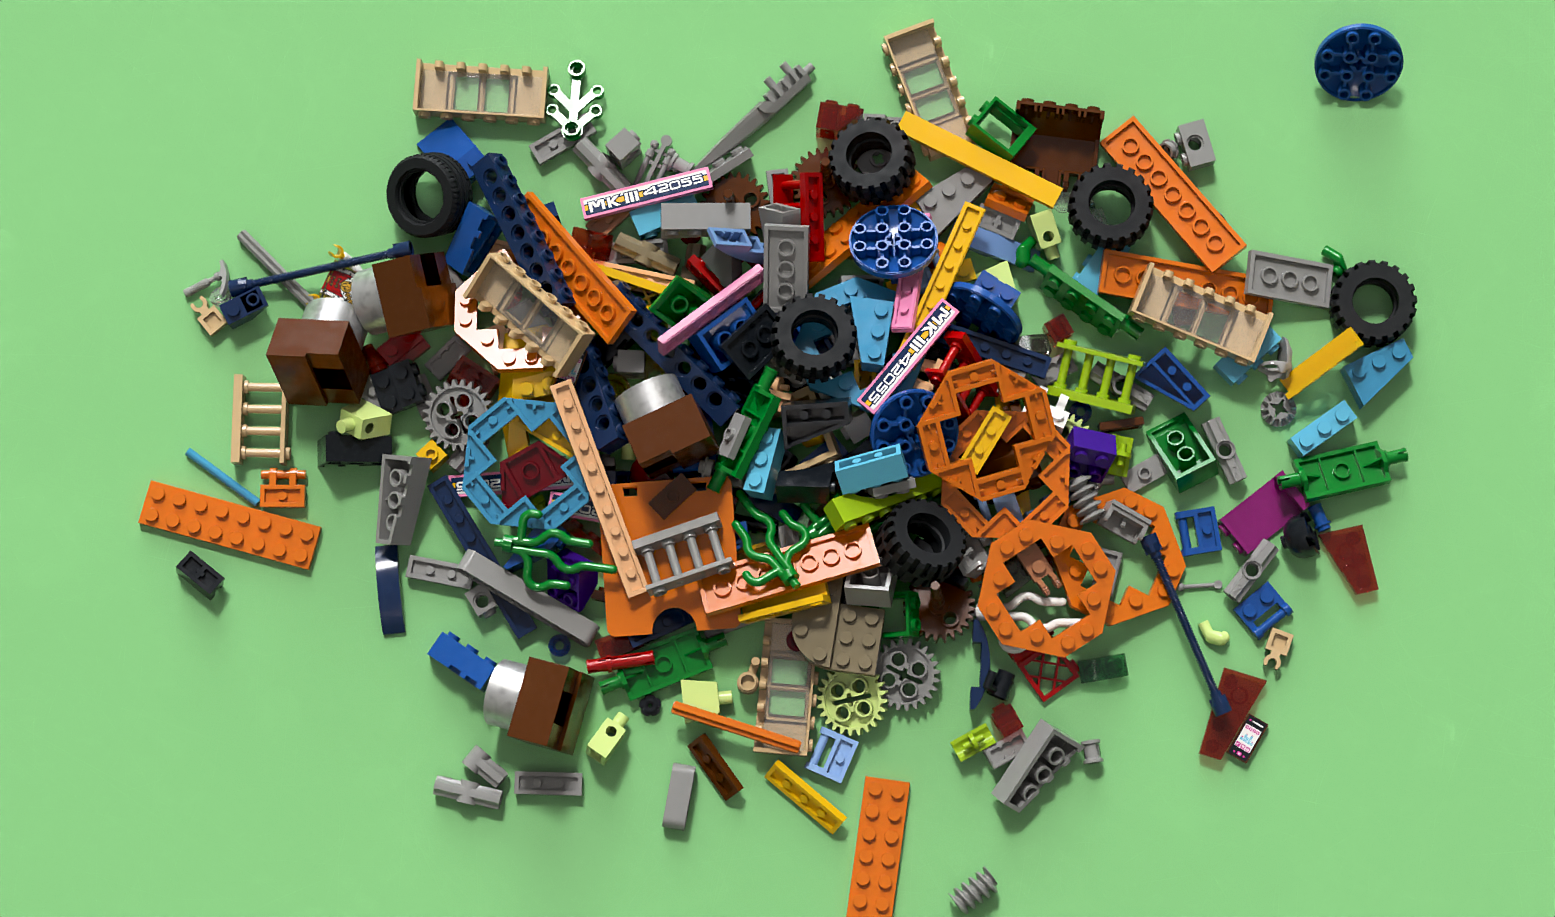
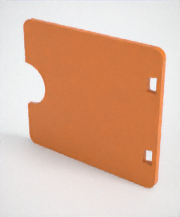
(638, 613)

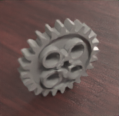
(440, 423)
(912, 655)

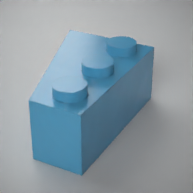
(873, 331)
(1372, 372)

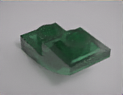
(1103, 668)

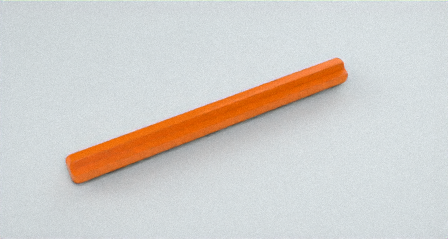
(736, 727)

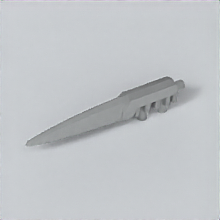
(776, 98)

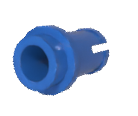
(1319, 518)

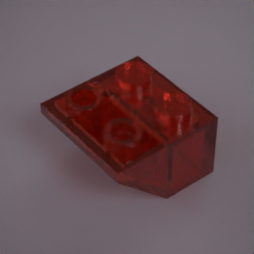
(835, 117)
(471, 371)

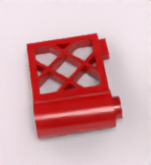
(1027, 656)

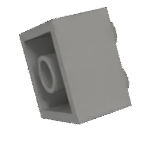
(871, 587)

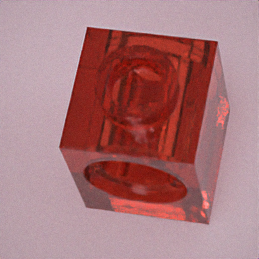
(1058, 329)
(1006, 719)

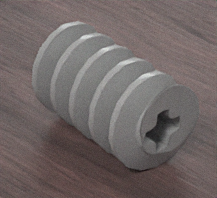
(1085, 499)
(974, 890)

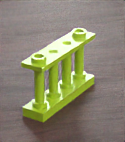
(1102, 397)

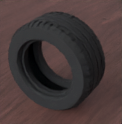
(403, 201)

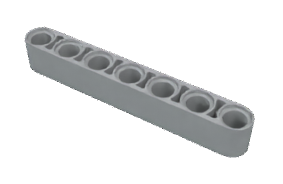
(534, 603)

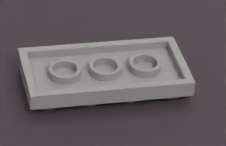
(785, 263)
(1288, 279)

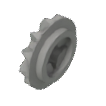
(1268, 411)

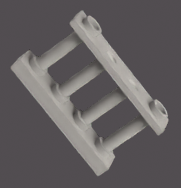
(668, 538)

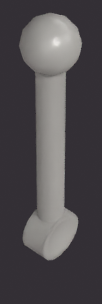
(1217, 585)

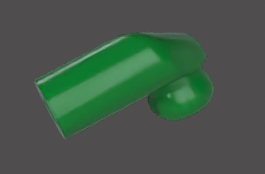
(1023, 252)
(1337, 259)

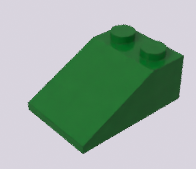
(678, 301)
(1183, 452)

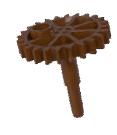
(821, 163)
(737, 191)
(938, 604)

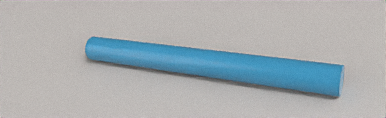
(228, 481)

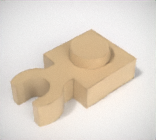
(211, 317)
(1278, 644)

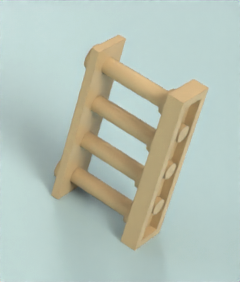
(241, 430)

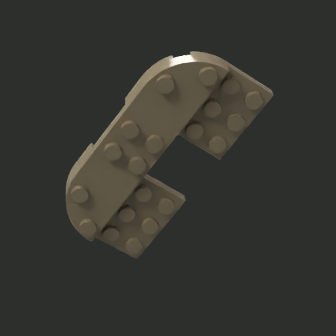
(840, 634)

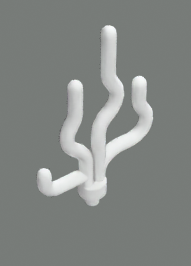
(1021, 616)

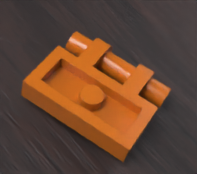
(1008, 202)
(283, 495)

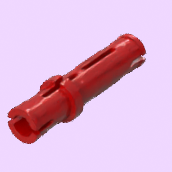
(612, 663)

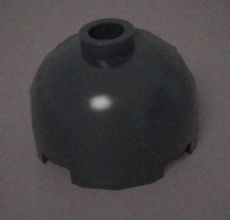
(1300, 537)

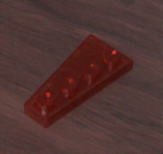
(1241, 693)

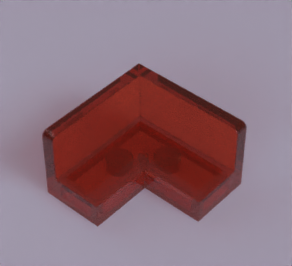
(594, 243)

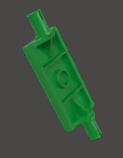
(1083, 301)
(759, 407)
(1342, 471)
(675, 660)

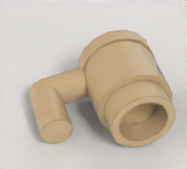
(748, 681)

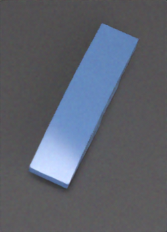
(737, 244)
(997, 247)

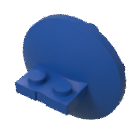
(1358, 62)
(893, 242)
(987, 306)
(897, 422)

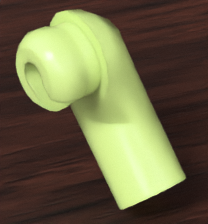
(1212, 636)

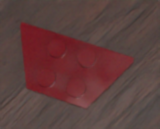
(530, 472)

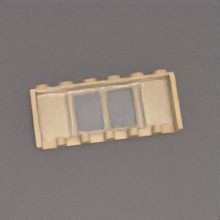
(927, 80)
(480, 92)
(530, 313)
(1199, 315)
(785, 690)

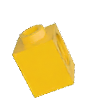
(433, 451)

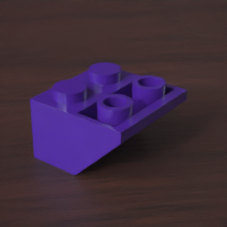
(1091, 453)
(581, 583)

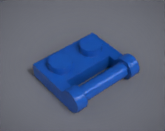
(1205, 529)
(1257, 605)

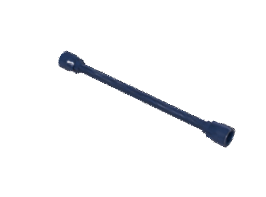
(242, 285)
(1218, 702)

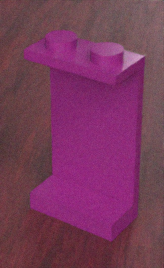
(1261, 515)

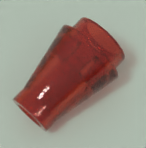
(374, 360)

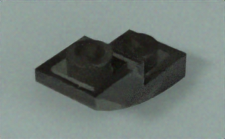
(1036, 342)

